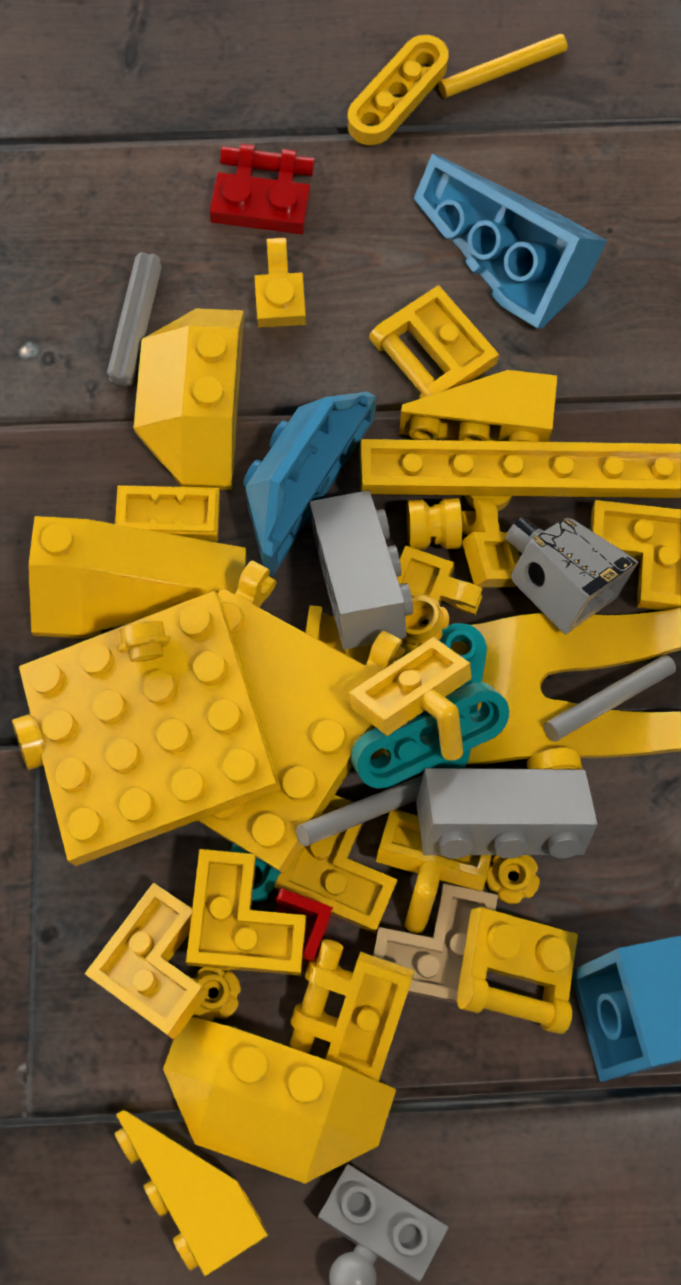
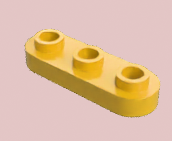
(403, 77)

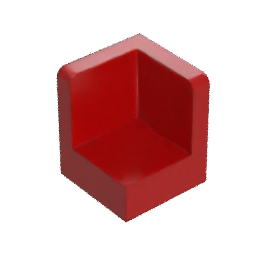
(317, 920)

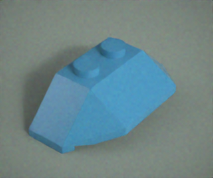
(302, 468)

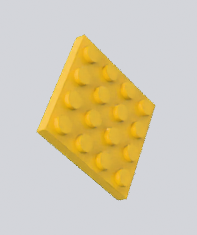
(150, 739)

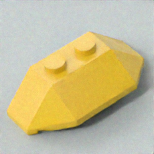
(192, 396)
(273, 1101)

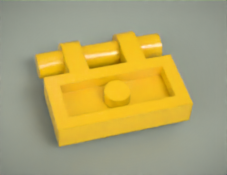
(368, 1015)

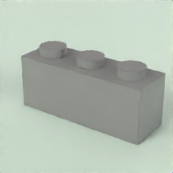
(359, 568)
(505, 812)

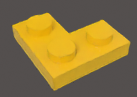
(653, 539)
(329, 877)
(226, 929)
(138, 968)

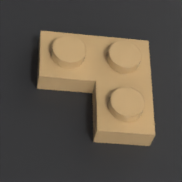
(439, 958)

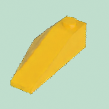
(110, 574)

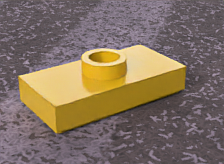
(170, 510)

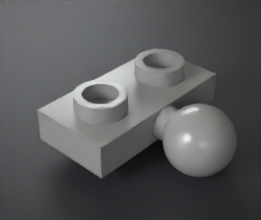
(381, 1228)

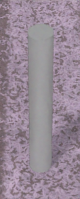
(609, 698)
(358, 812)

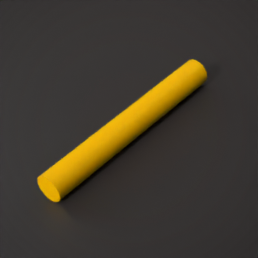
(502, 66)

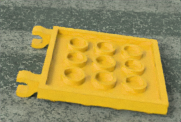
(304, 716)

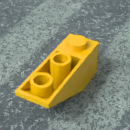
(489, 409)
(203, 1200)

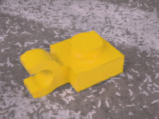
(279, 293)
(485, 547)
(432, 578)

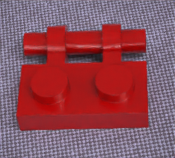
(259, 201)

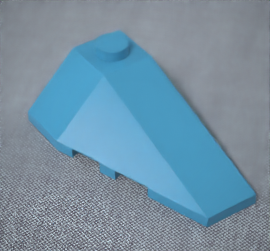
(517, 246)

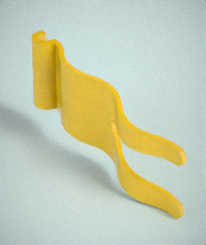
(530, 648)

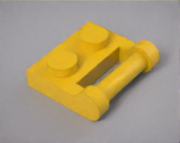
(444, 335)
(522, 952)

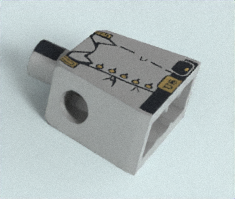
(567, 570)

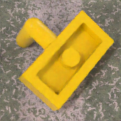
(414, 686)
(403, 850)

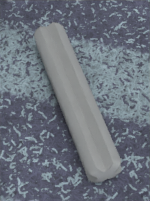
(134, 319)

